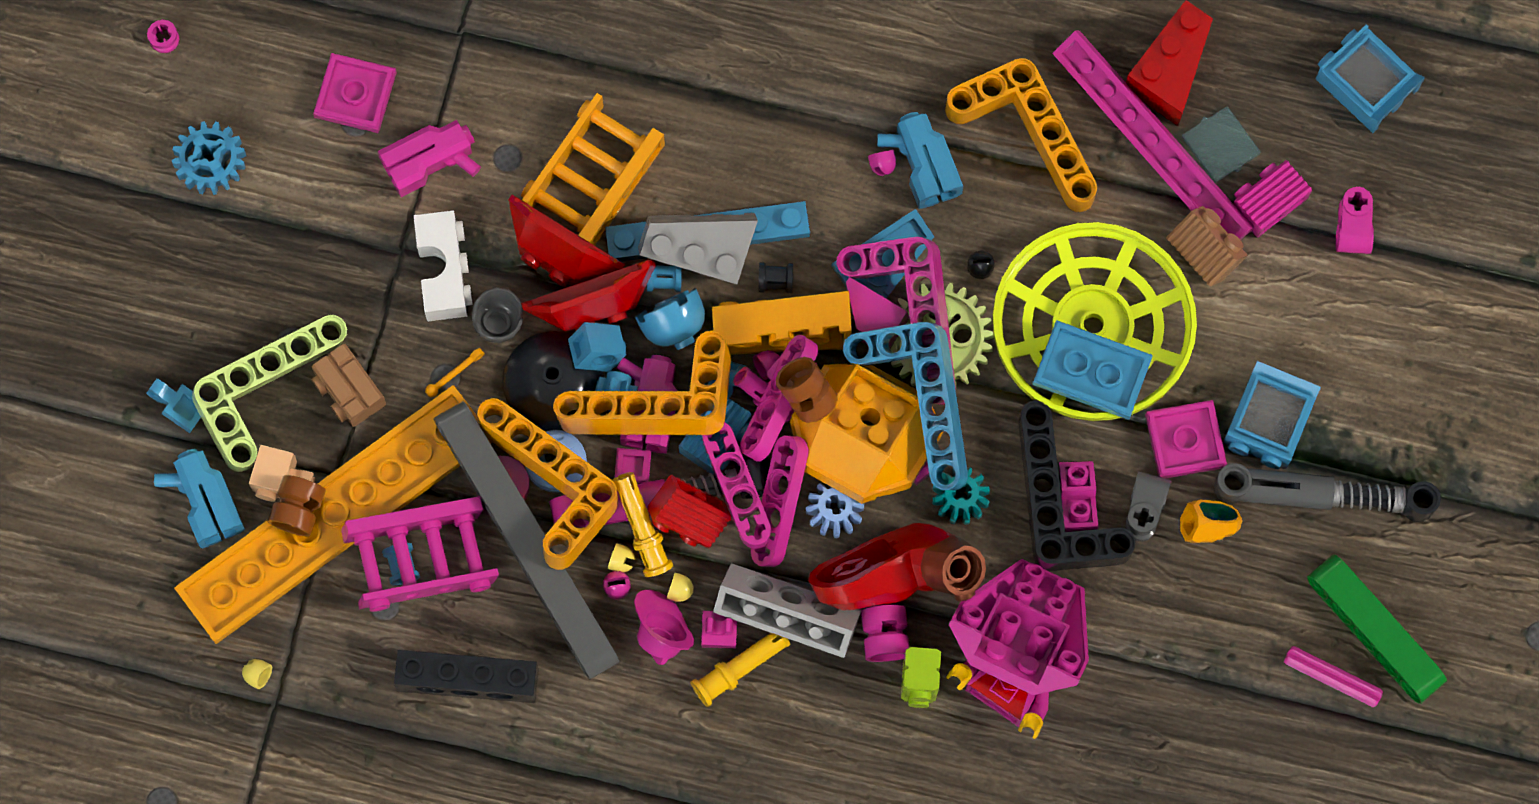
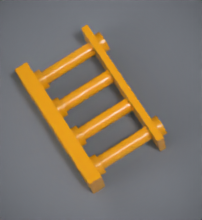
(608, 200)

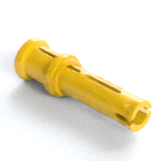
(646, 539)
(726, 674)

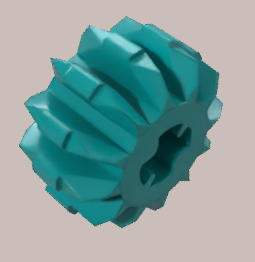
(961, 506)

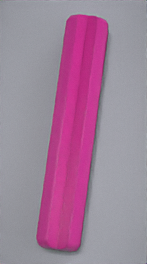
(1333, 676)

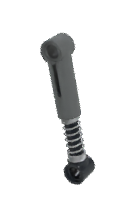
(1322, 492)

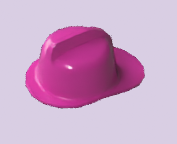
(662, 626)

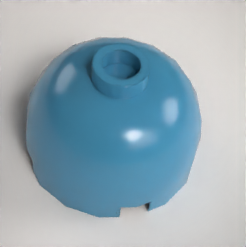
(673, 320)

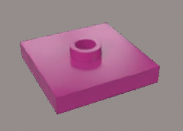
(355, 93)
(1186, 439)

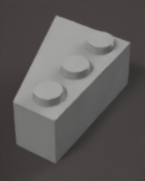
(702, 244)

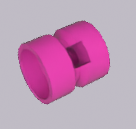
(885, 645)

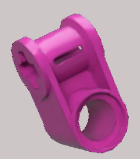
(1355, 227)

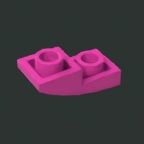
(1078, 495)

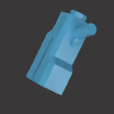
(928, 157)
(193, 479)

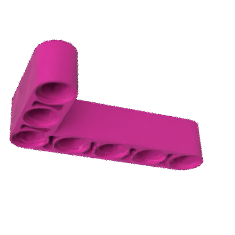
(914, 272)

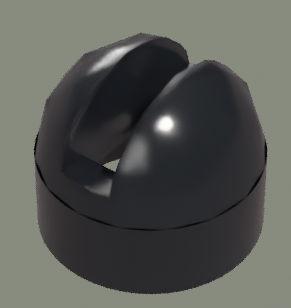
(981, 270)

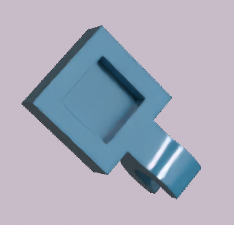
(179, 404)

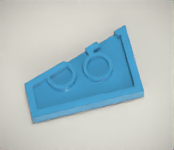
(908, 226)

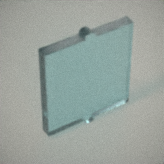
(1221, 144)

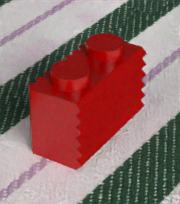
(688, 512)

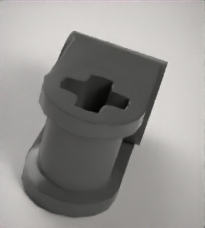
(1147, 502)

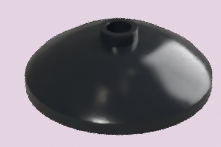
(526, 381)

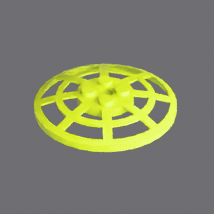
(1095, 302)

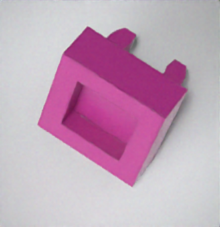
(718, 631)

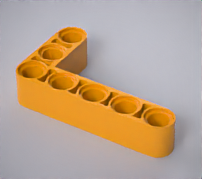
(1035, 122)
(656, 403)
(555, 473)

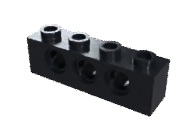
(466, 676)

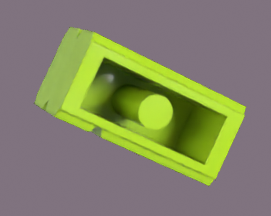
(920, 676)

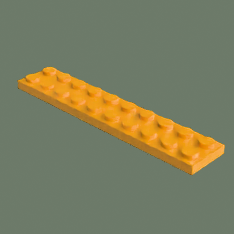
(370, 484)

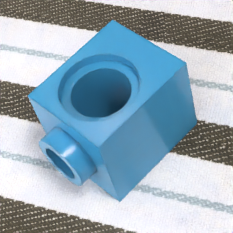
(597, 347)

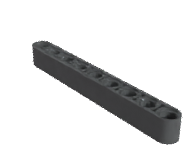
(525, 540)

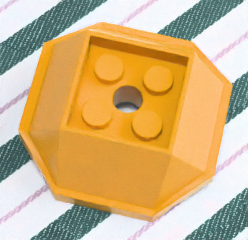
(861, 457)

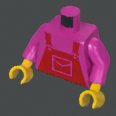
(1007, 700)

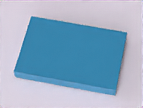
(1092, 370)

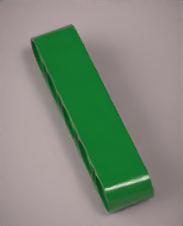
(1376, 629)

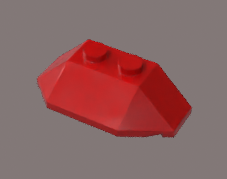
(556, 248)
(594, 299)

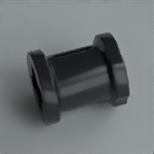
(775, 277)

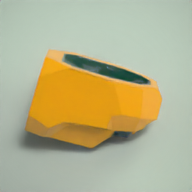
(1209, 521)

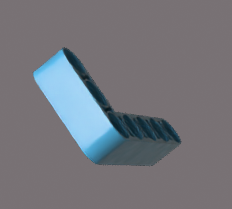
(927, 390)

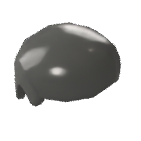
(497, 315)

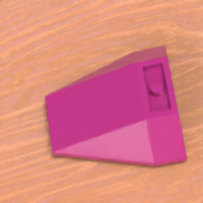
(1025, 629)

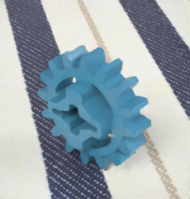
(219, 150)

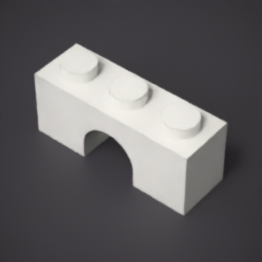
(446, 294)

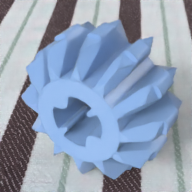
(826, 517)

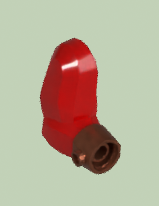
(898, 566)

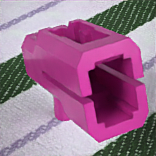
(426, 152)
(655, 376)

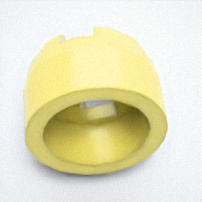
(618, 558)
(680, 588)
(257, 673)

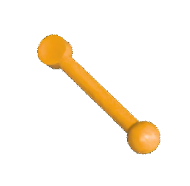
(432, 389)

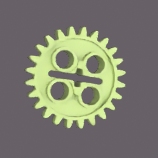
(964, 355)

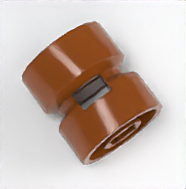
(806, 389)
(296, 507)

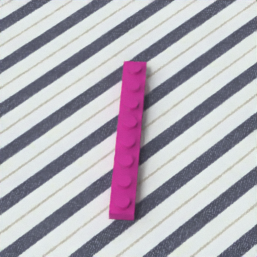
(1147, 132)

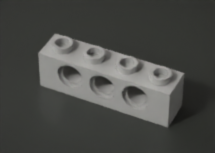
(785, 610)

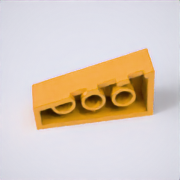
(774, 323)

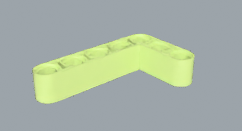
(257, 377)

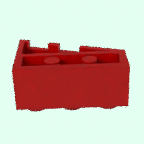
(1170, 63)

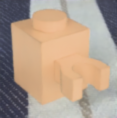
(269, 470)

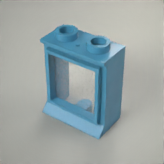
(1367, 77)
(1271, 416)

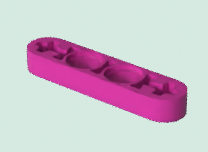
(763, 428)
(737, 484)
(784, 503)

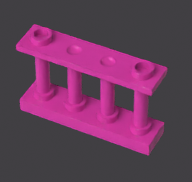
(430, 521)

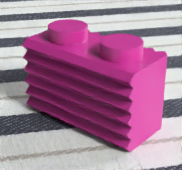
(1272, 197)

